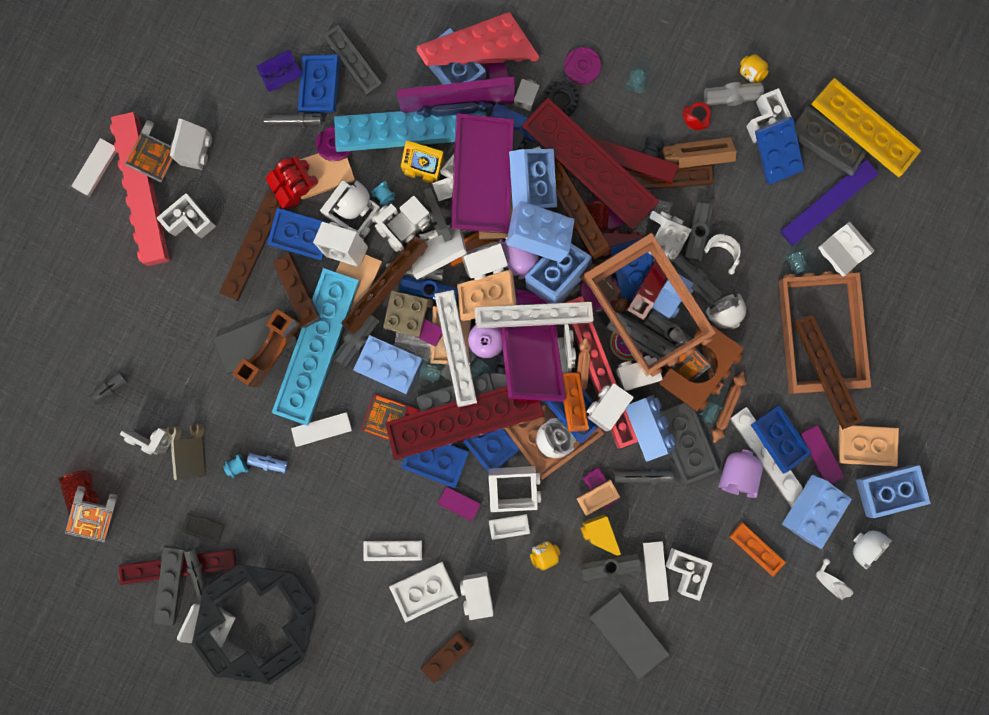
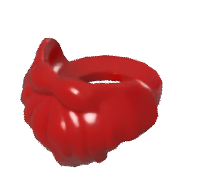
(692, 121)

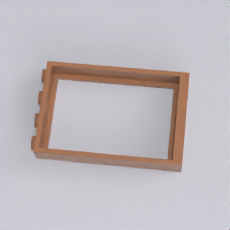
(622, 259)
(857, 327)

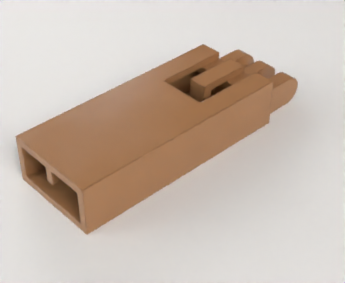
(701, 152)

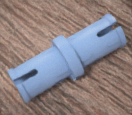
(267, 463)

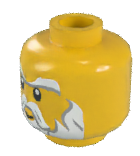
(754, 68)
(545, 555)

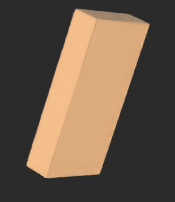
(598, 497)

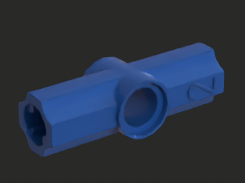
(417, 287)

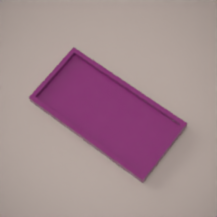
(490, 90)
(482, 174)
(532, 358)

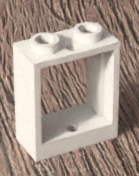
(341, 190)
(513, 504)

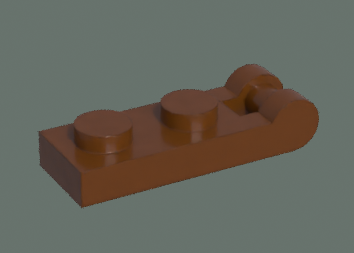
(446, 657)

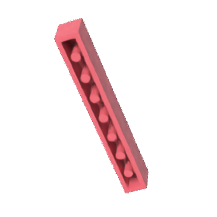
(141, 194)
(601, 376)

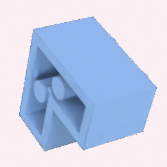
(668, 299)

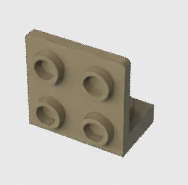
(406, 313)

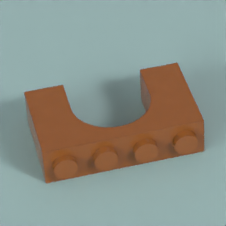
(254, 370)
(695, 394)

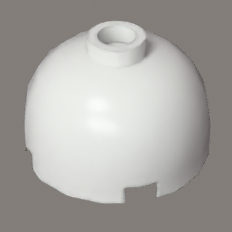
(353, 202)
(727, 312)
(555, 439)
(870, 547)

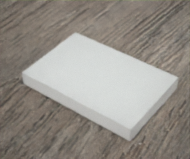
(439, 253)
(423, 591)

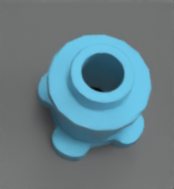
(383, 194)
(235, 466)

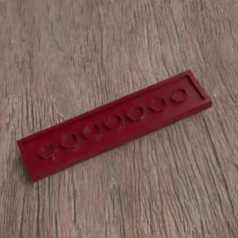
(590, 164)
(454, 424)

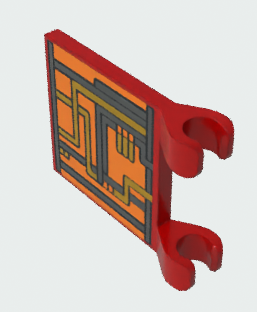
(382, 411)

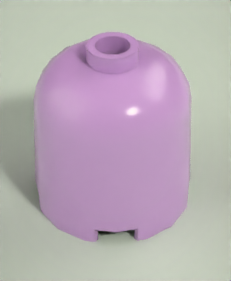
(518, 260)
(494, 343)
(742, 474)

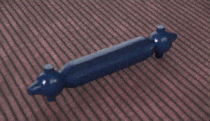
(453, 109)

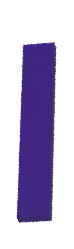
(829, 203)

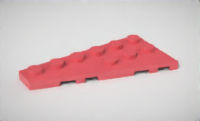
(482, 43)

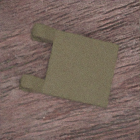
(187, 453)

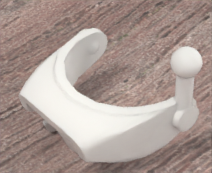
(729, 244)
(833, 584)

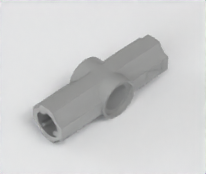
(733, 93)

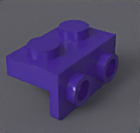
(279, 70)

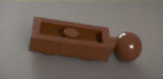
(610, 291)

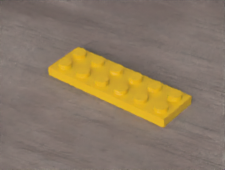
(866, 127)

